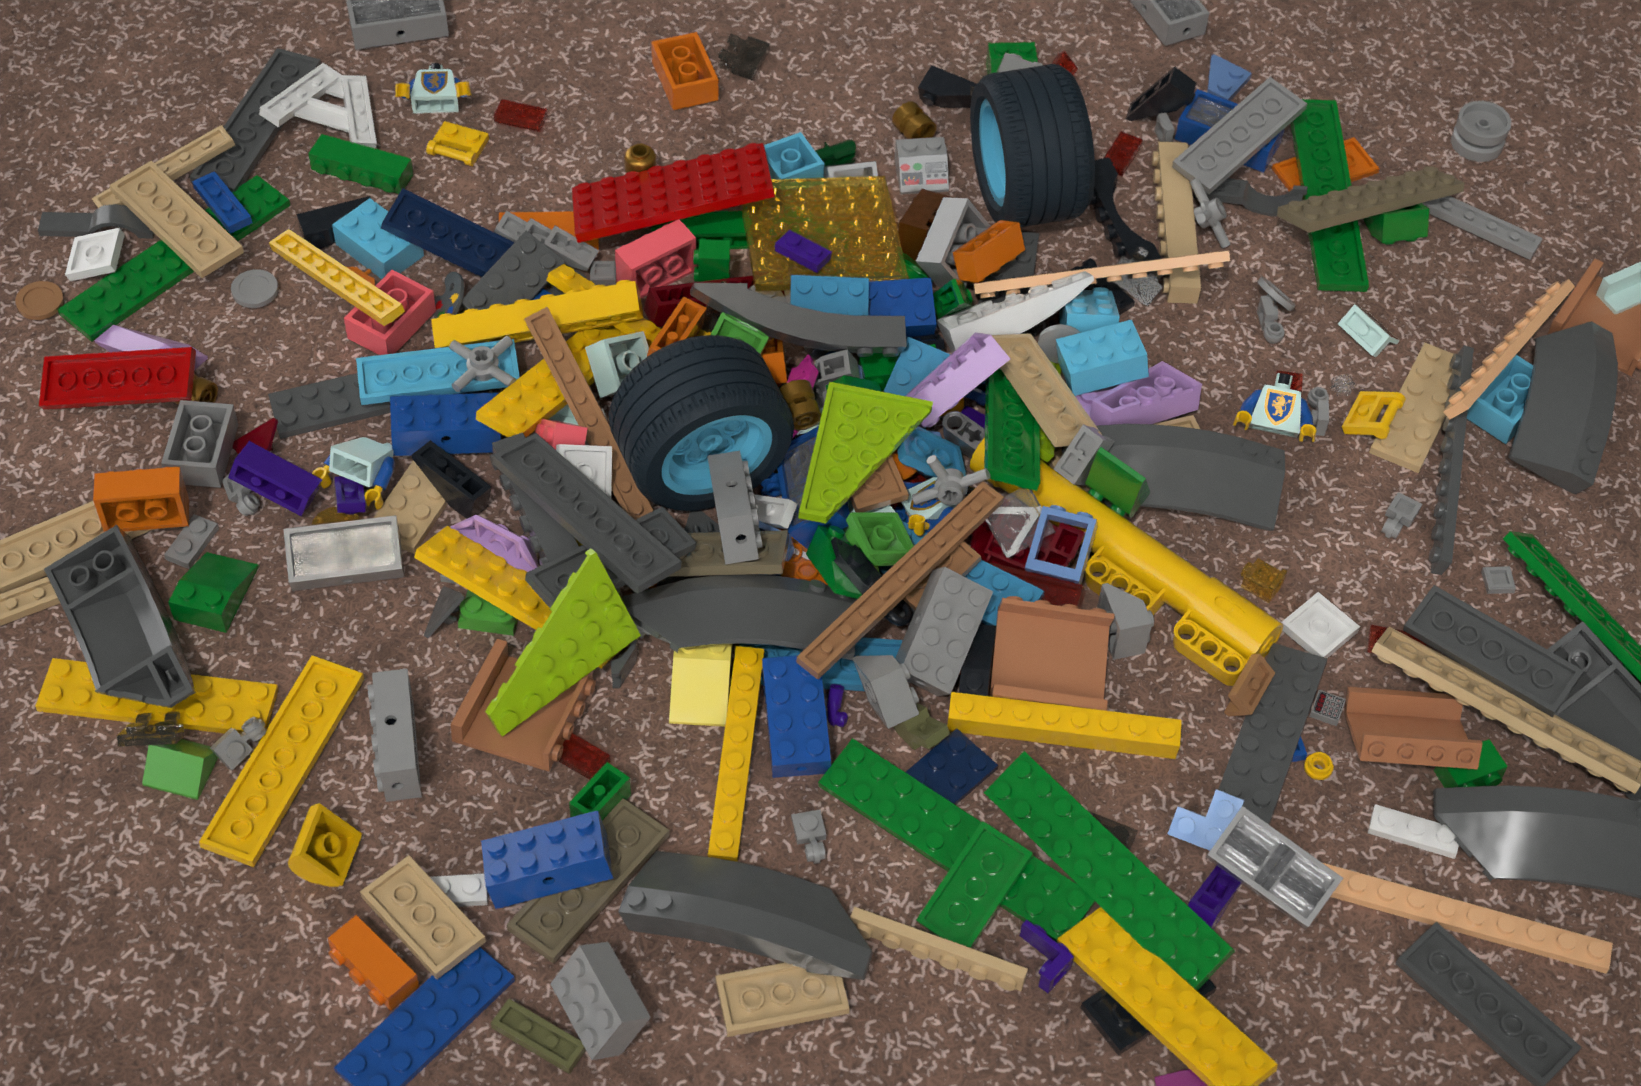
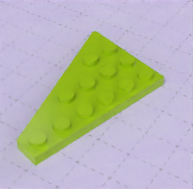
(852, 441)
(579, 635)

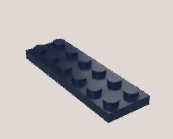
(444, 233)

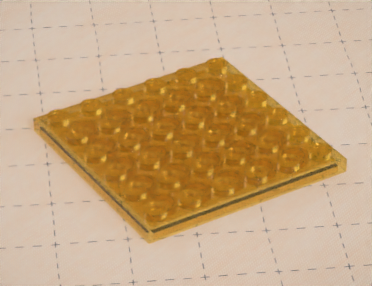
(838, 213)

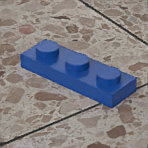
(222, 202)

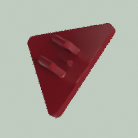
(261, 436)

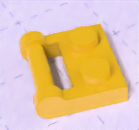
(459, 138)
(1366, 409)

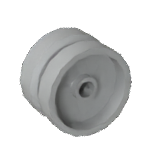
(1481, 131)

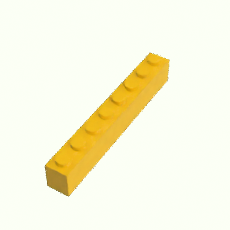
(571, 311)
(1064, 725)

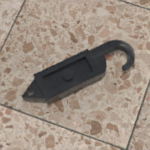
(863, 575)

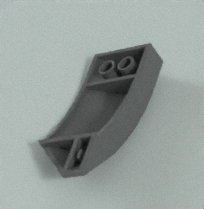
(803, 325)
(1568, 406)
(1202, 471)
(739, 611)
(121, 621)
(1605, 697)
(1547, 834)
(746, 911)

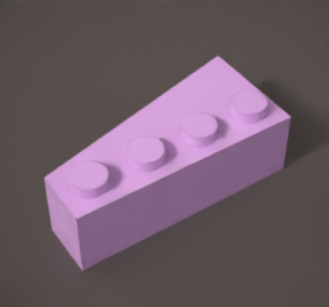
(959, 375)
(1148, 399)

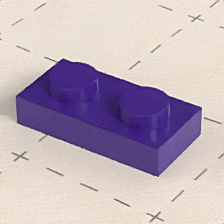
(803, 251)
(349, 496)

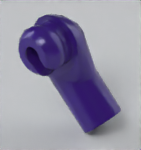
(834, 703)

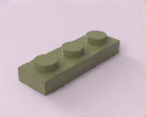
(538, 1036)

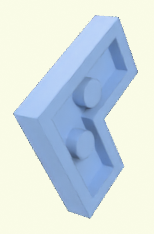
(1207, 829)

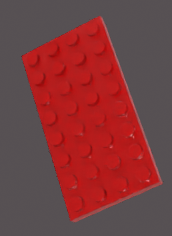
(671, 192)

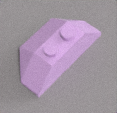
(500, 541)

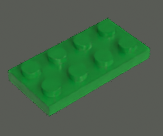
(975, 886)

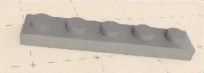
(1485, 225)

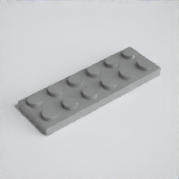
(1239, 135)

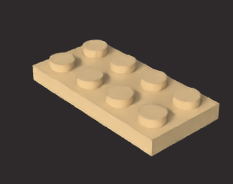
(415, 505)
(423, 917)
(778, 998)

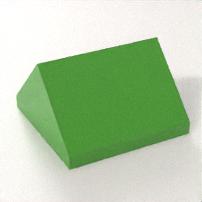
(179, 768)

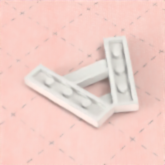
(303, 102)

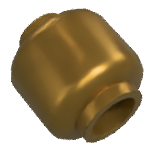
(639, 158)

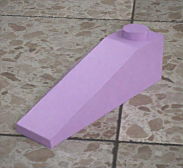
(124, 339)

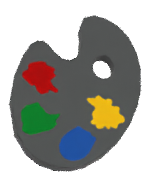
(452, 298)

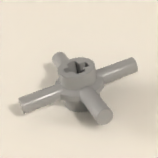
(1210, 213)
(482, 363)
(950, 484)

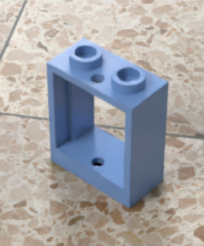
(1056, 571)

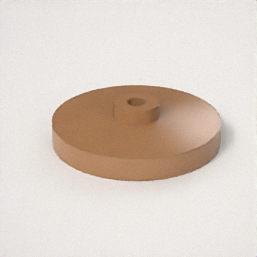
(39, 300)

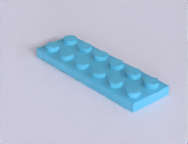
(424, 373)

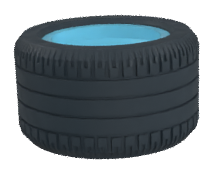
(1032, 145)
(697, 403)

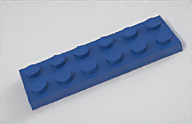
(425, 1023)

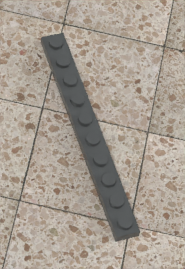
(1450, 468)

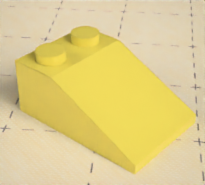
(701, 685)

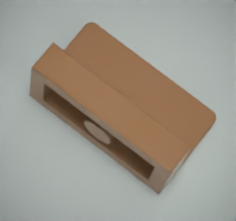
(1249, 686)

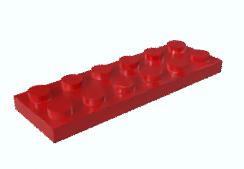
(117, 378)

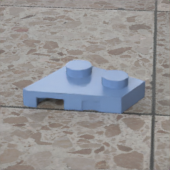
(1226, 78)

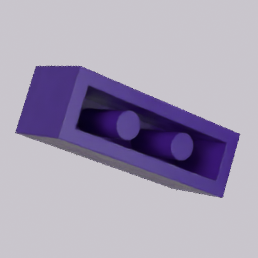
(274, 478)

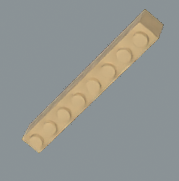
(1177, 222)

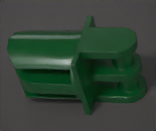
(838, 154)

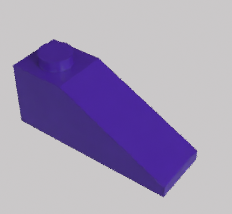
(1214, 896)

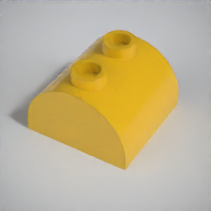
(324, 848)

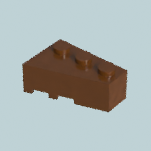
(917, 221)

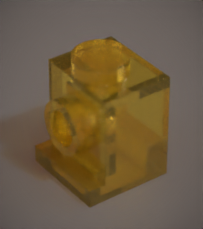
(1262, 579)

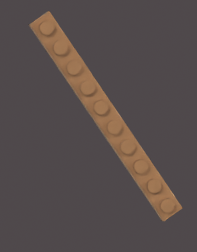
(585, 408)
(899, 580)

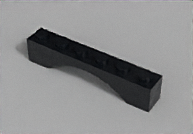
(1121, 236)

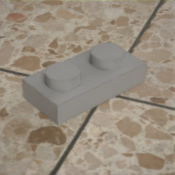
(191, 541)

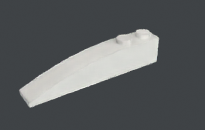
(1013, 314)

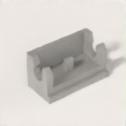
(1080, 454)

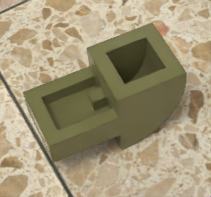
(922, 730)

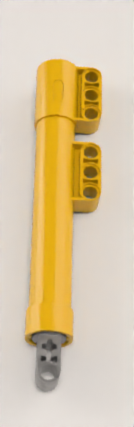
(1148, 570)

